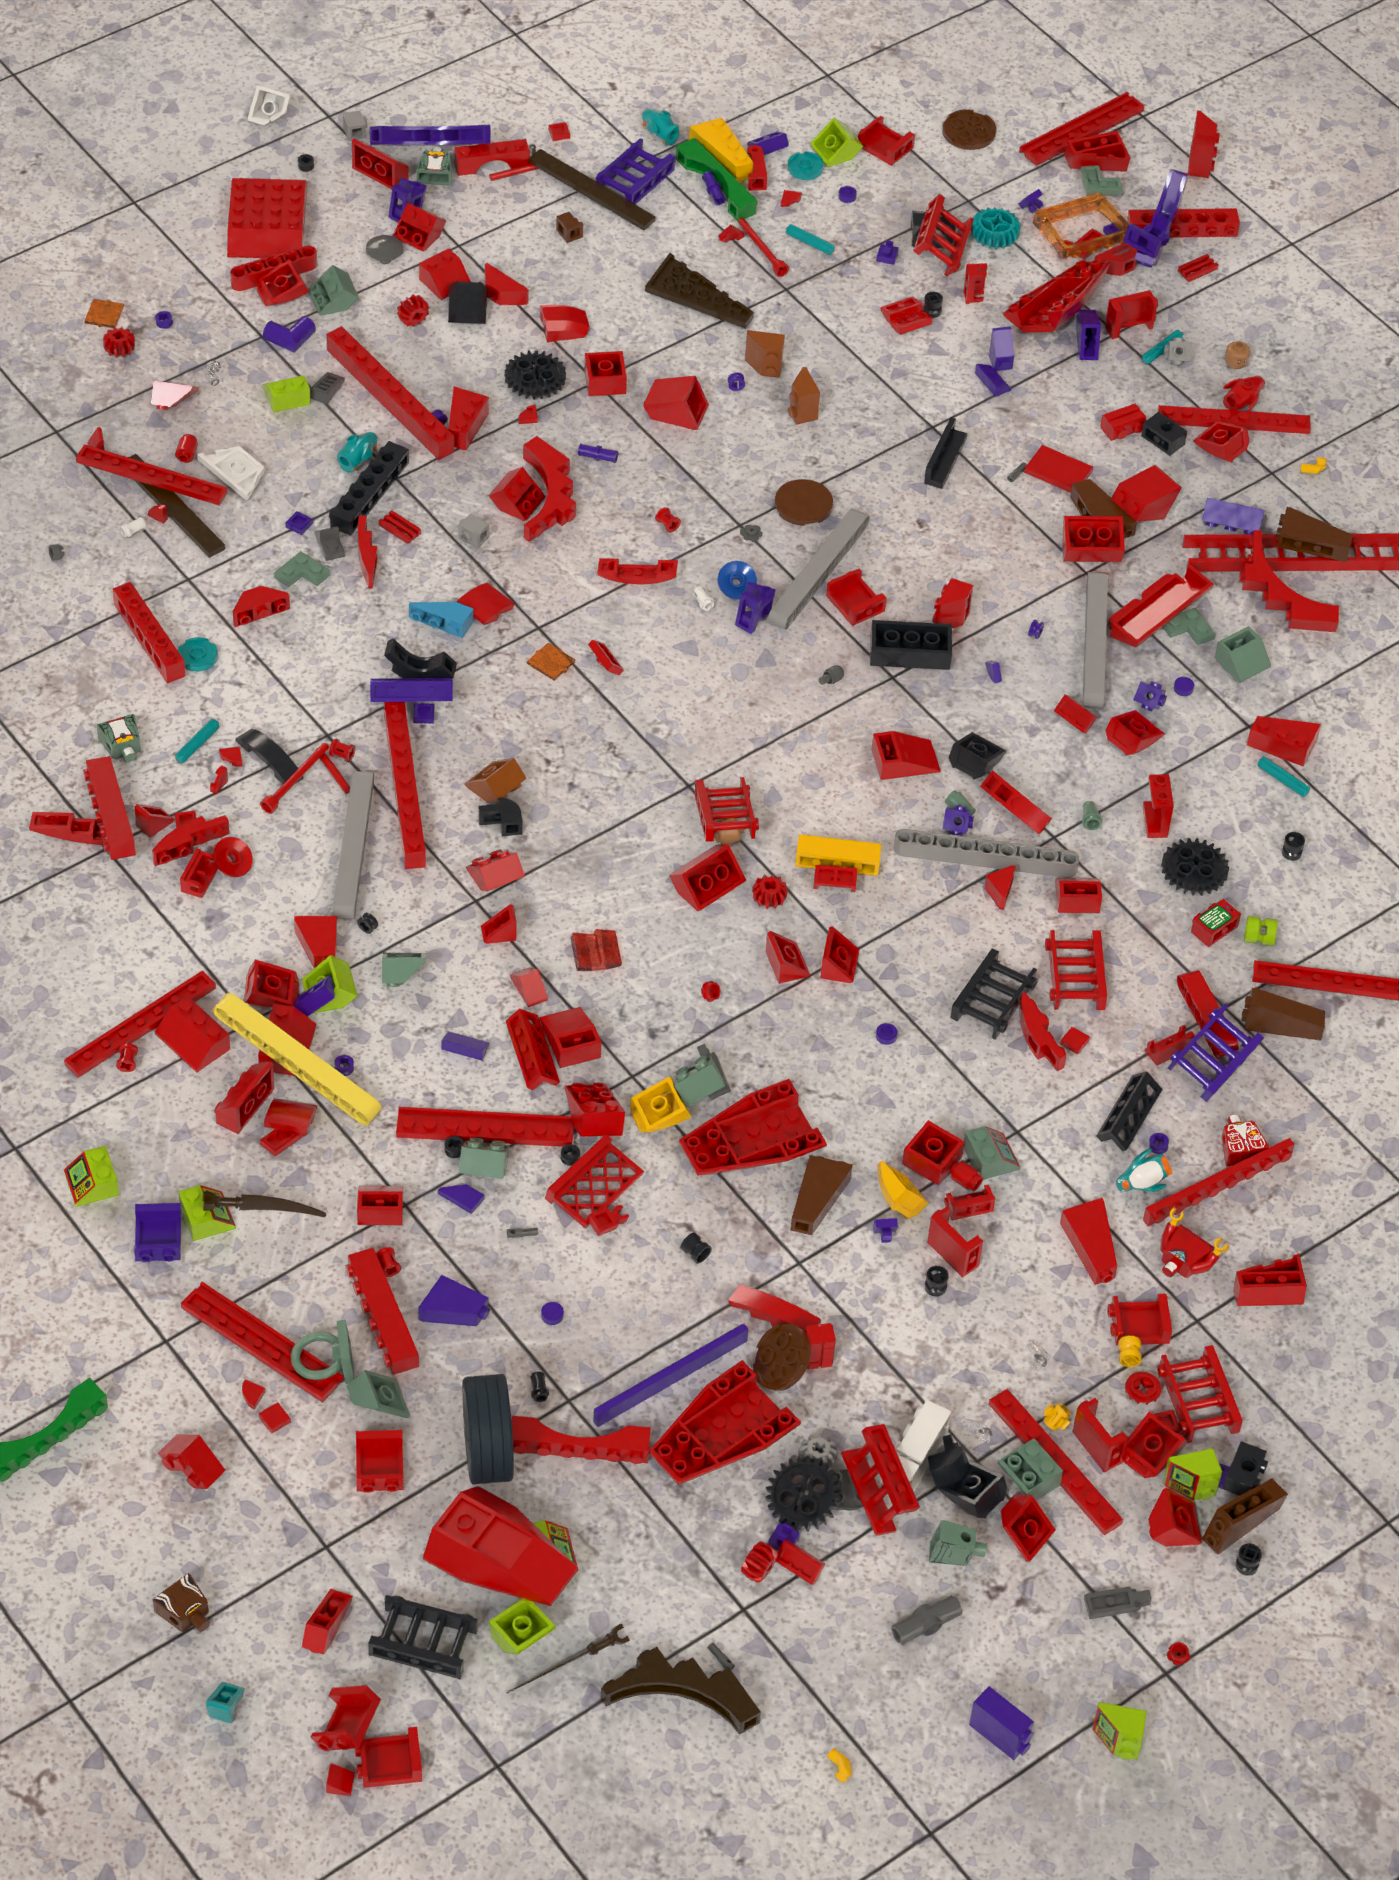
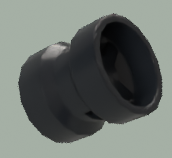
(933, 303)
(1293, 846)
(696, 1248)
(936, 1281)
(1248, 1559)

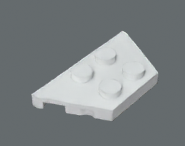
(235, 469)

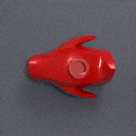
(1243, 392)

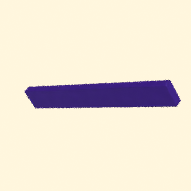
(670, 1375)

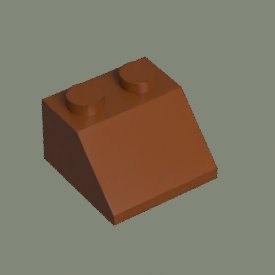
(765, 352)
(804, 398)
(497, 780)

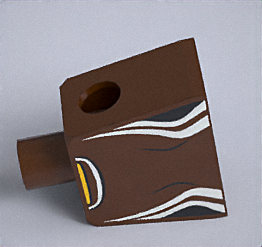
(183, 1605)

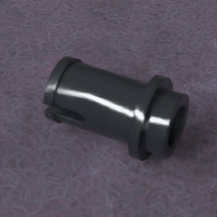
(539, 1392)

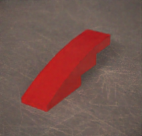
(367, 553)
(66, 827)
(771, 1308)

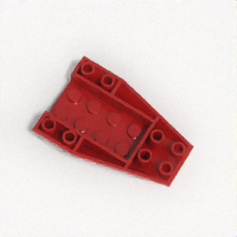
(1058, 298)
(753, 1133)
(722, 1426)
(497, 1549)

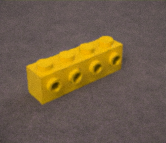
(838, 852)

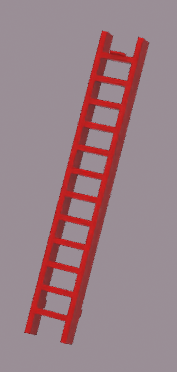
(1297, 563)

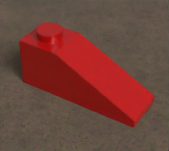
(325, 1621)

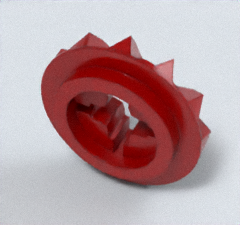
(1148, 1381)

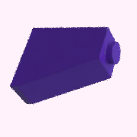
(1088, 334)
(453, 1304)

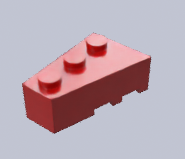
(1272, 1284)

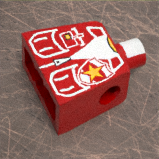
(1241, 1140)

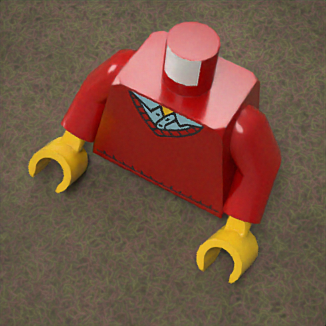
(1186, 1251)

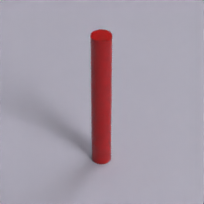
(511, 172)
(335, 773)

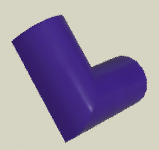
(290, 338)

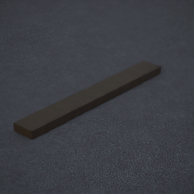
(592, 189)
(184, 517)

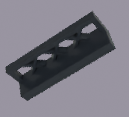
(944, 455)
(1128, 1104)

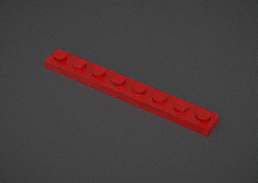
(1249, 419)
(151, 475)
(1325, 980)
(136, 1025)
(1214, 1184)
(1072, 1480)

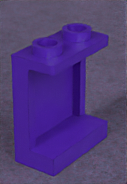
(158, 1232)

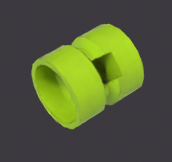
(1253, 928)

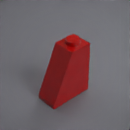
(317, 936)

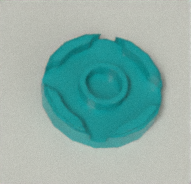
(805, 165)
(198, 654)

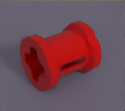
(668, 520)
(336, 750)
(127, 1058)
(388, 1262)

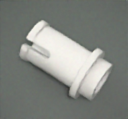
(132, 527)
(705, 602)

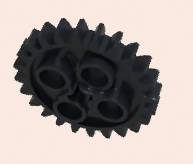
(522, 377)
(1195, 866)
(823, 1500)

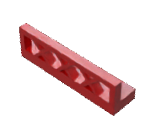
(529, 1049)

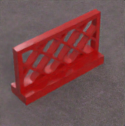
(583, 1166)

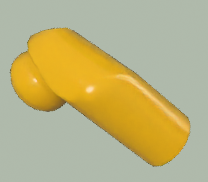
(1314, 468)
(843, 1764)

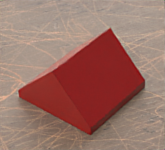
(785, 958)
(839, 958)

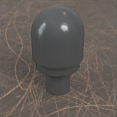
(832, 675)

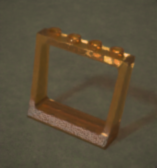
(1095, 202)

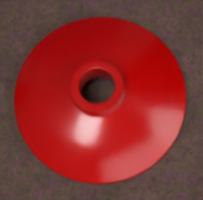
(237, 851)

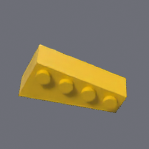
(724, 146)

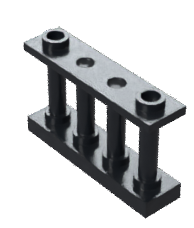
(982, 978)
(416, 1657)

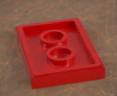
(1057, 468)

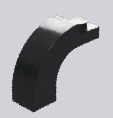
(412, 666)

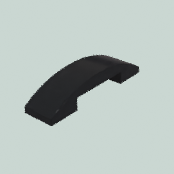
(269, 753)

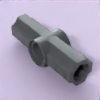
(926, 1620)

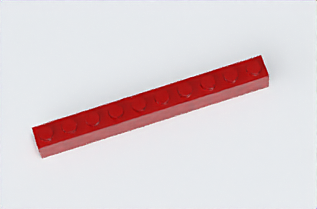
(390, 393)
(404, 785)

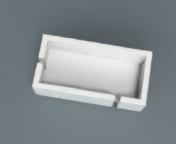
(922, 1440)

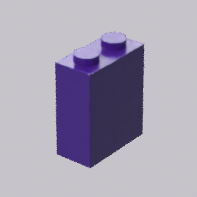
(1001, 1723)

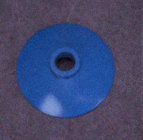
(735, 570)

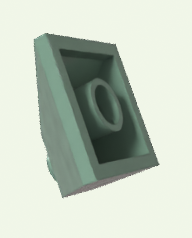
(400, 967)
(378, 1393)

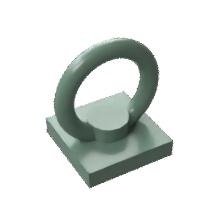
(341, 1354)

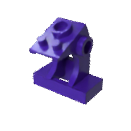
(409, 192)
(1155, 234)
(757, 598)

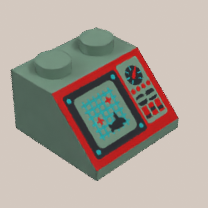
(989, 1152)

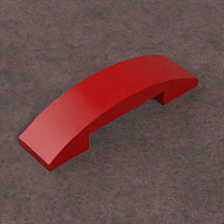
(637, 574)

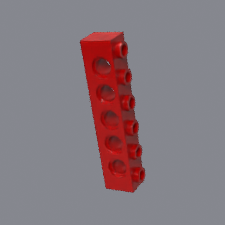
(1194, 222)
(149, 632)

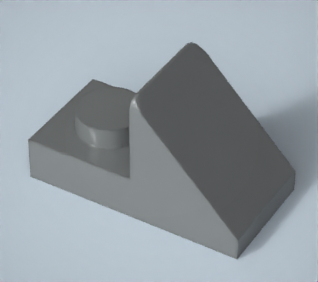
(330, 543)

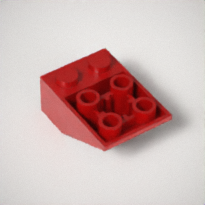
(903, 755)
(572, 1037)
(595, 1110)

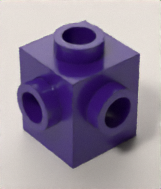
(1143, 695)
(957, 828)

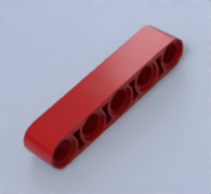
(247, 274)
(1201, 1004)

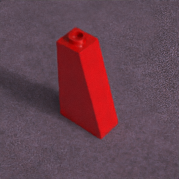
(1091, 1238)

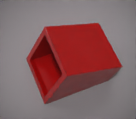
(677, 402)
(1147, 495)

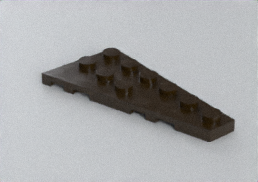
(691, 289)

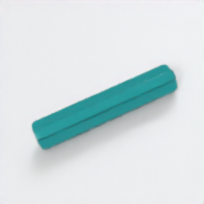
(810, 239)
(1158, 349)
(197, 740)
(1283, 776)

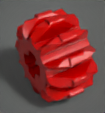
(413, 310)
(119, 342)
(769, 891)
(759, 1562)

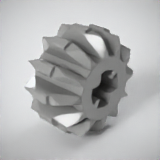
(820, 1449)

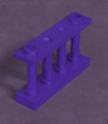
(642, 185)
(411, 689)
(1222, 1071)

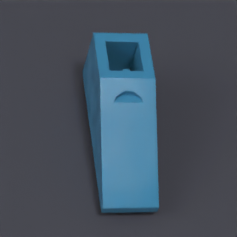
(446, 616)

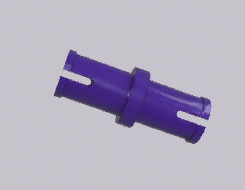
(713, 188)
(598, 453)

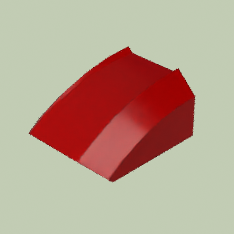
(281, 285)
(563, 322)
(1224, 440)
(1132, 732)
(270, 985)
(1152, 1446)

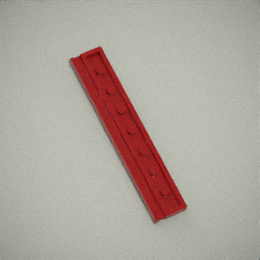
(1085, 125)
(489, 1126)
(257, 1339)

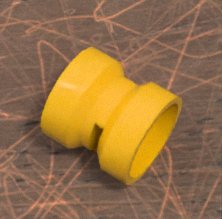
(1130, 1352)

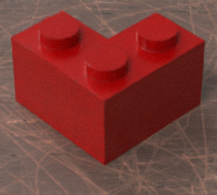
(194, 1458)

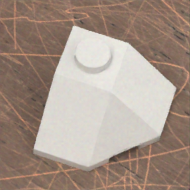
(268, 105)

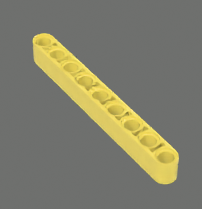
(297, 1059)

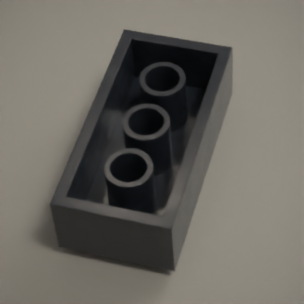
(911, 644)

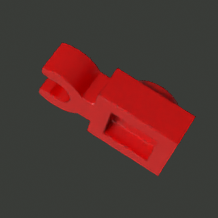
(606, 1221)

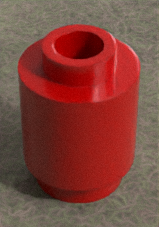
(186, 448)
(966, 1176)

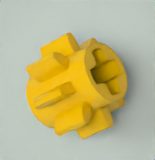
(1057, 1416)

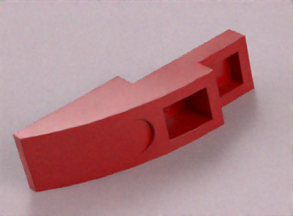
(1015, 802)
(182, 839)
(1035, 1030)

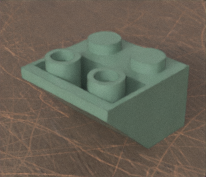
(333, 292)
(1242, 654)
(698, 1080)
(484, 1158)
(1032, 1469)

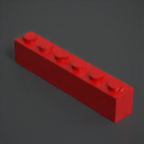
(110, 808)
(383, 1311)

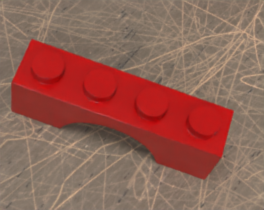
(472, 157)

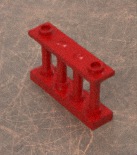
(927, 233)
(708, 815)
(1094, 961)
(1216, 1380)
(892, 1475)

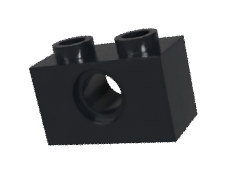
(1164, 433)
(1246, 1458)

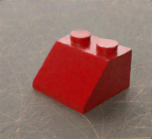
(441, 271)

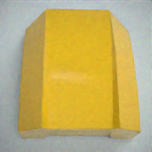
(658, 1107)
(900, 1191)

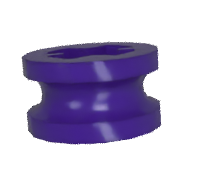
(163, 315)
(736, 386)
(440, 416)
(1036, 629)
(344, 1059)
(1158, 1149)

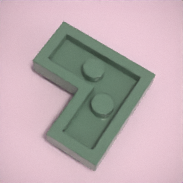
(1094, 182)
(302, 566)
(1191, 622)

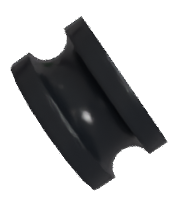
(305, 163)
(367, 923)
(453, 1141)
(574, 1151)

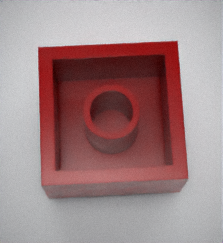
(605, 373)
(933, 1152)

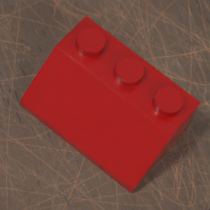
(1203, 146)
(377, 164)
(1093, 539)
(708, 877)
(294, 1024)
(193, 1034)
(245, 1097)

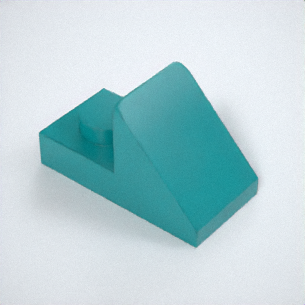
(223, 1701)

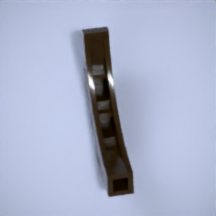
(656, 1676)

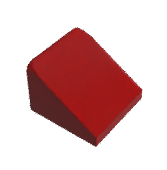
(97, 439)
(339, 1780)

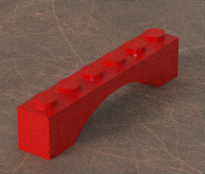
(626, 1445)

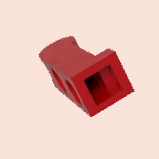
(758, 178)

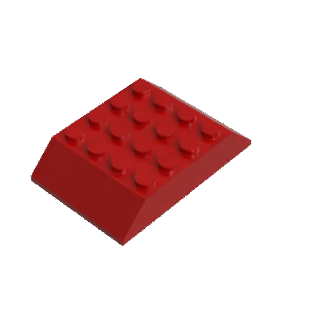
(265, 217)

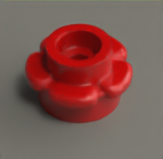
(710, 991)
(1178, 1648)

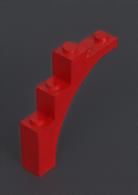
(553, 469)
(1300, 611)

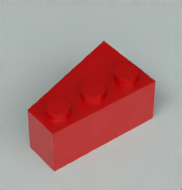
(1098, 150)
(467, 416)
(1284, 738)

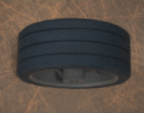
(488, 1429)

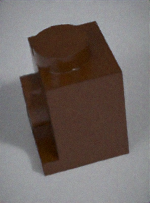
(569, 227)

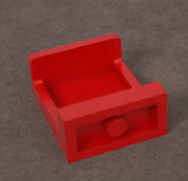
(884, 142)
(1130, 311)
(855, 598)
(1159, 810)
(951, 1246)
(1143, 1320)
(1103, 1448)
(379, 1461)
(350, 1718)
(390, 1760)

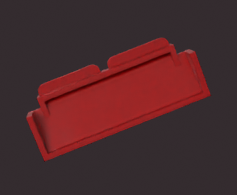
(1158, 606)

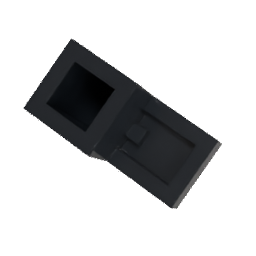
(505, 813)
(950, 1464)

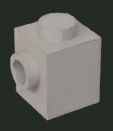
(354, 125)
(473, 530)

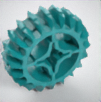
(995, 228)

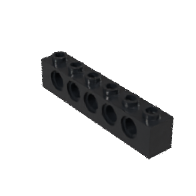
(369, 487)

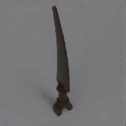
(257, 1202)
(592, 1648)

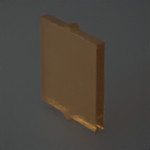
(104, 313)
(551, 661)

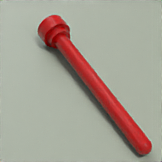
(780, 268)
(270, 803)

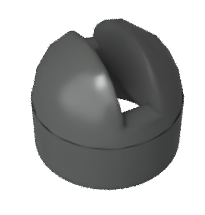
(55, 552)

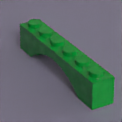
(696, 158)
(82, 1405)

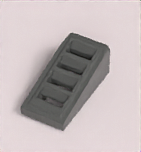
(322, 393)

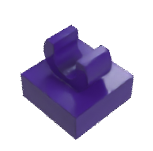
(1032, 200)
(887, 253)
(885, 1227)
(783, 1532)

